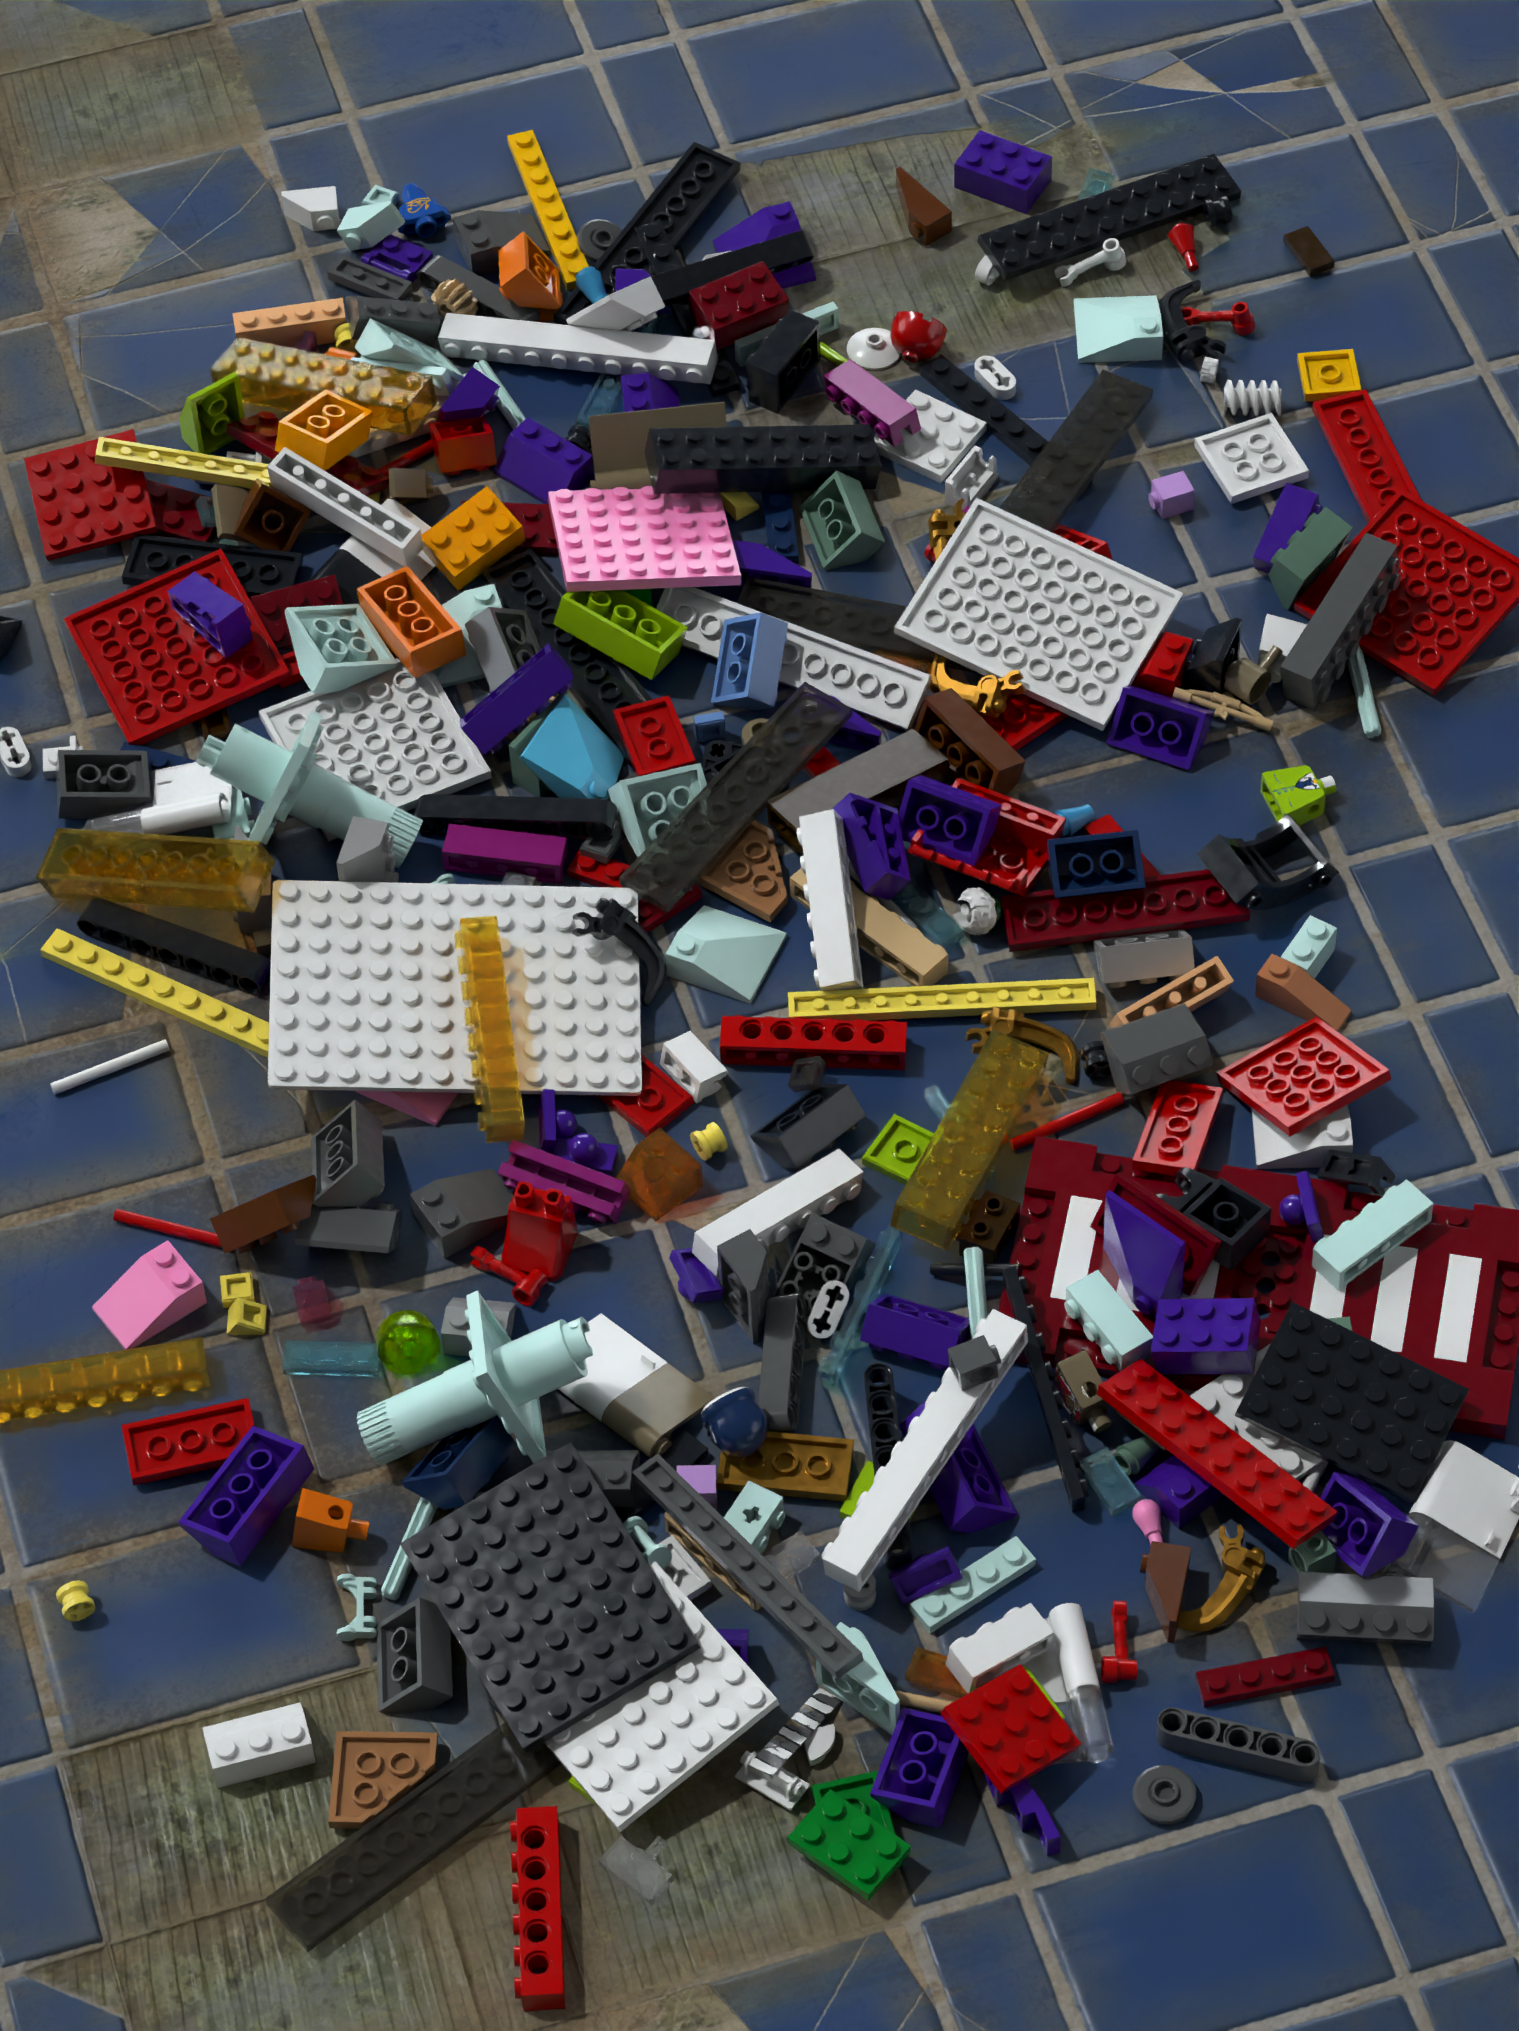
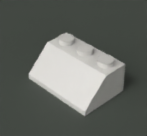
(623, 309)
(259, 1745)

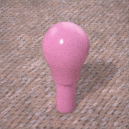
(1148, 1518)

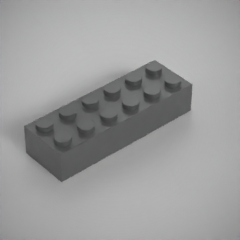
(1340, 622)

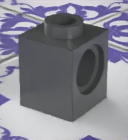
(974, 1362)

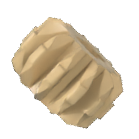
(454, 298)

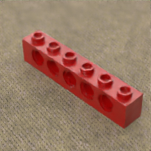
(829, 1033)
(547, 1989)

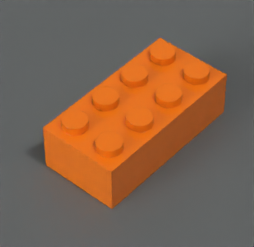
(411, 621)

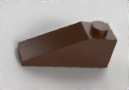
(924, 213)
(1165, 1582)

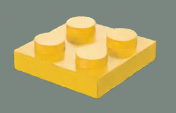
(1328, 374)

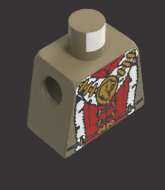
(1078, 1386)

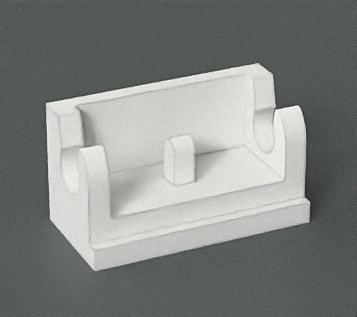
(971, 479)
(692, 1066)

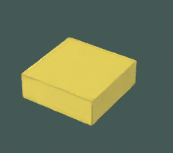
(236, 1286)

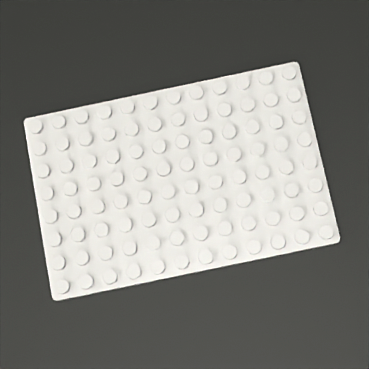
(375, 1000)

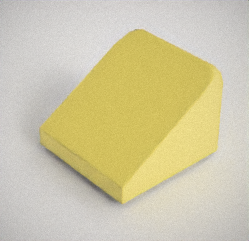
(738, 504)
(246, 1318)

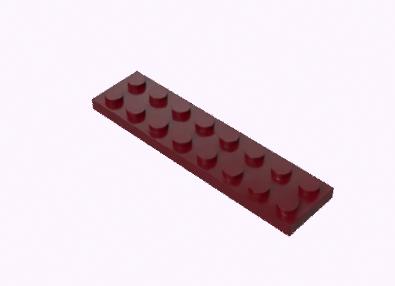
(1165, 905)

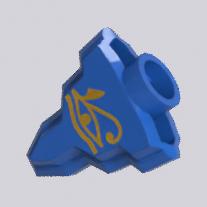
(421, 213)

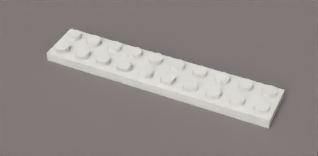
(838, 669)

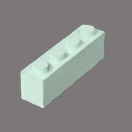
(1372, 1234)

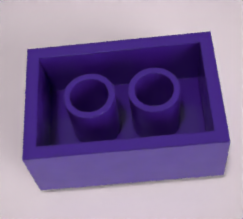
(1003, 171)
(1206, 1336)

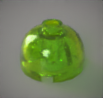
(407, 1341)

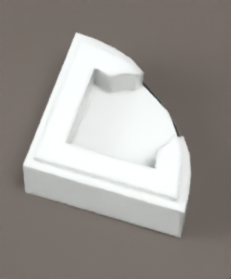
(819, 1743)

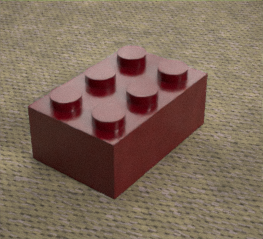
(738, 304)

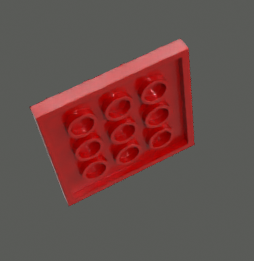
(87, 502)
(1303, 1076)

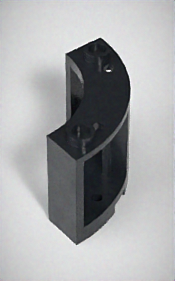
(1249, 878)

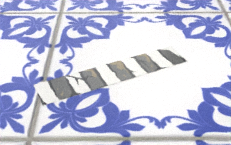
(795, 1732)

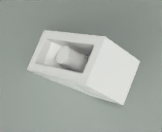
(312, 207)

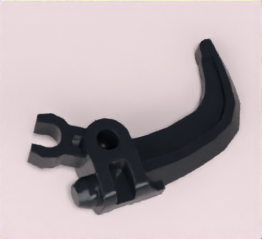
(1186, 340)
(621, 923)

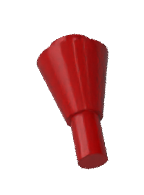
(1183, 239)

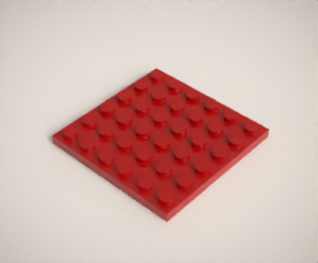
(1448, 594)
(158, 666)

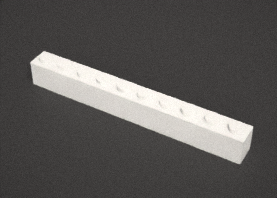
(578, 348)
(917, 1461)

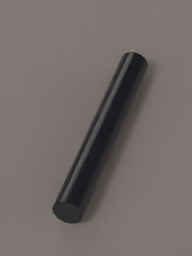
(958, 1269)

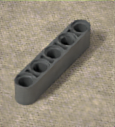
(490, 299)
(783, 1361)
(1250, 1756)

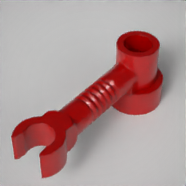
(1239, 316)
(527, 1287)
(1118, 1666)

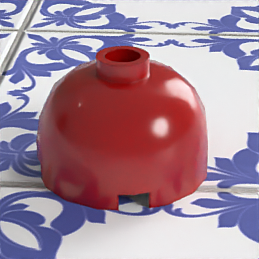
(916, 337)

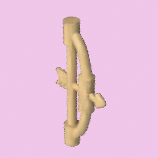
(1224, 705)

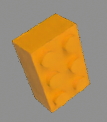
(325, 429)
(472, 538)

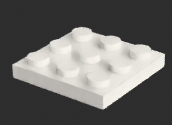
(941, 442)
(1251, 458)

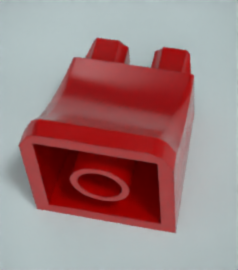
(539, 1231)

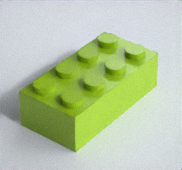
(622, 628)

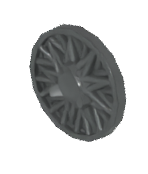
(596, 237)
(1164, 1794)

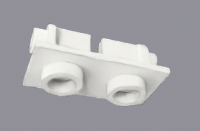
(781, 1787)

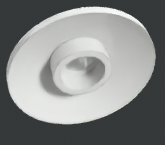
(872, 349)

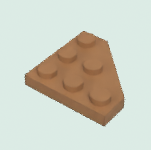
(750, 873)
(375, 1772)

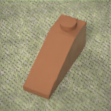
(1299, 993)

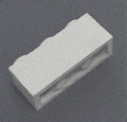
(999, 1647)

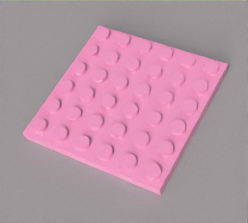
(642, 539)

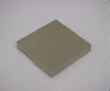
(227, 507)

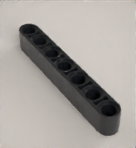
(777, 254)
(536, 815)
(175, 945)
(885, 1425)

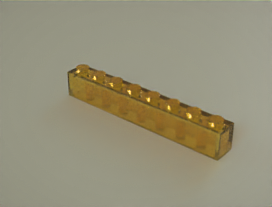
(491, 1029)
(103, 1379)

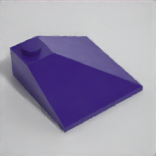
(762, 226)
(1142, 1254)

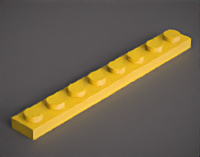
(547, 205)

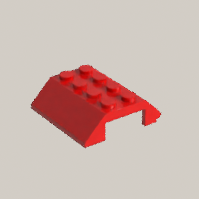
(1015, 851)

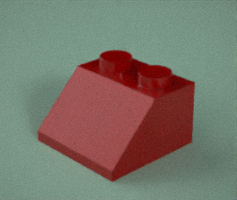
(463, 445)
(1165, 664)

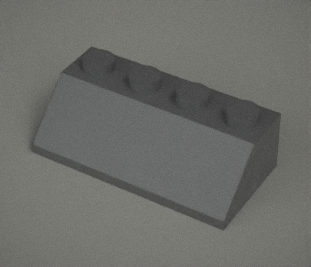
(348, 1158)
(1365, 1608)

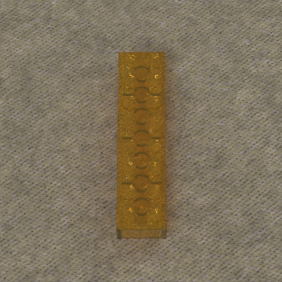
(291, 377)
(156, 869)
(969, 1140)

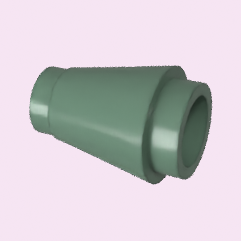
(1135, 1454)

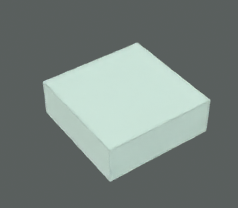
(380, 194)

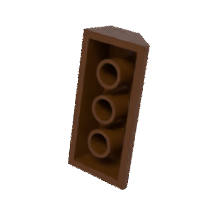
(969, 742)

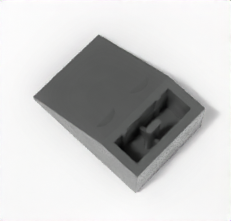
(824, 1255)

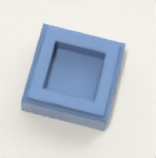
(709, 726)

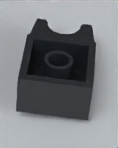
(1222, 1211)

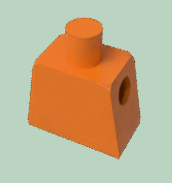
(326, 1523)

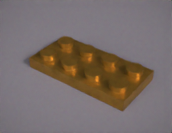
(792, 1467)

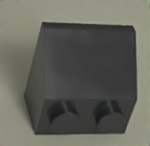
(1213, 657)

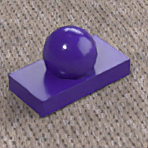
(553, 1123)
(587, 1152)
(1302, 1207)
(695, 1279)
(925, 1574)

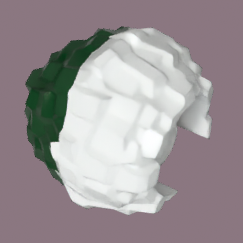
(980, 913)

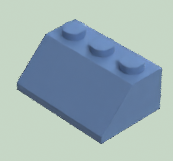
(749, 662)

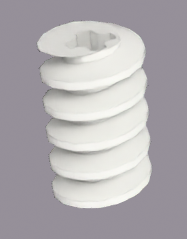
(1252, 397)

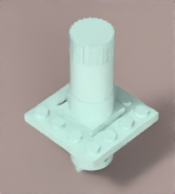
(298, 787)
(497, 1381)

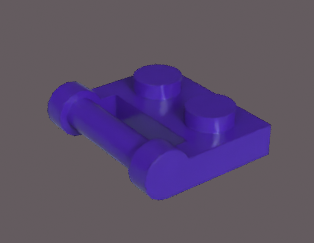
(400, 255)

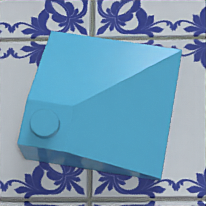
(573, 754)

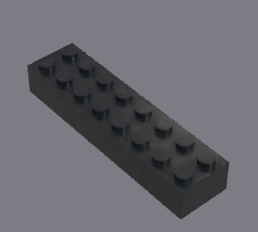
(759, 458)

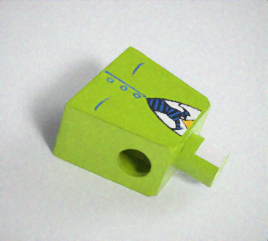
(1296, 793)

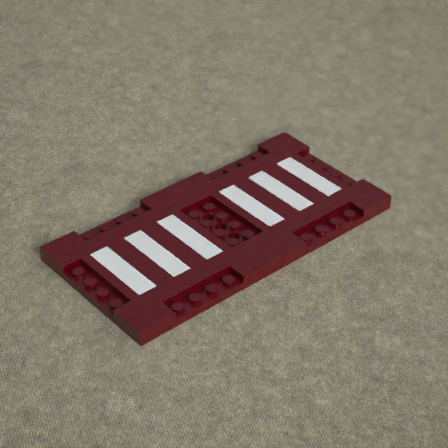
(1434, 1298)

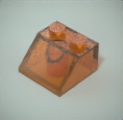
(660, 1174)

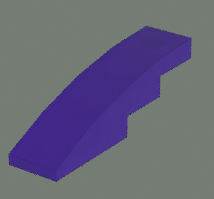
(1029, 1812)

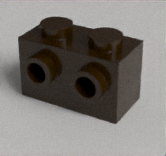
(989, 1226)

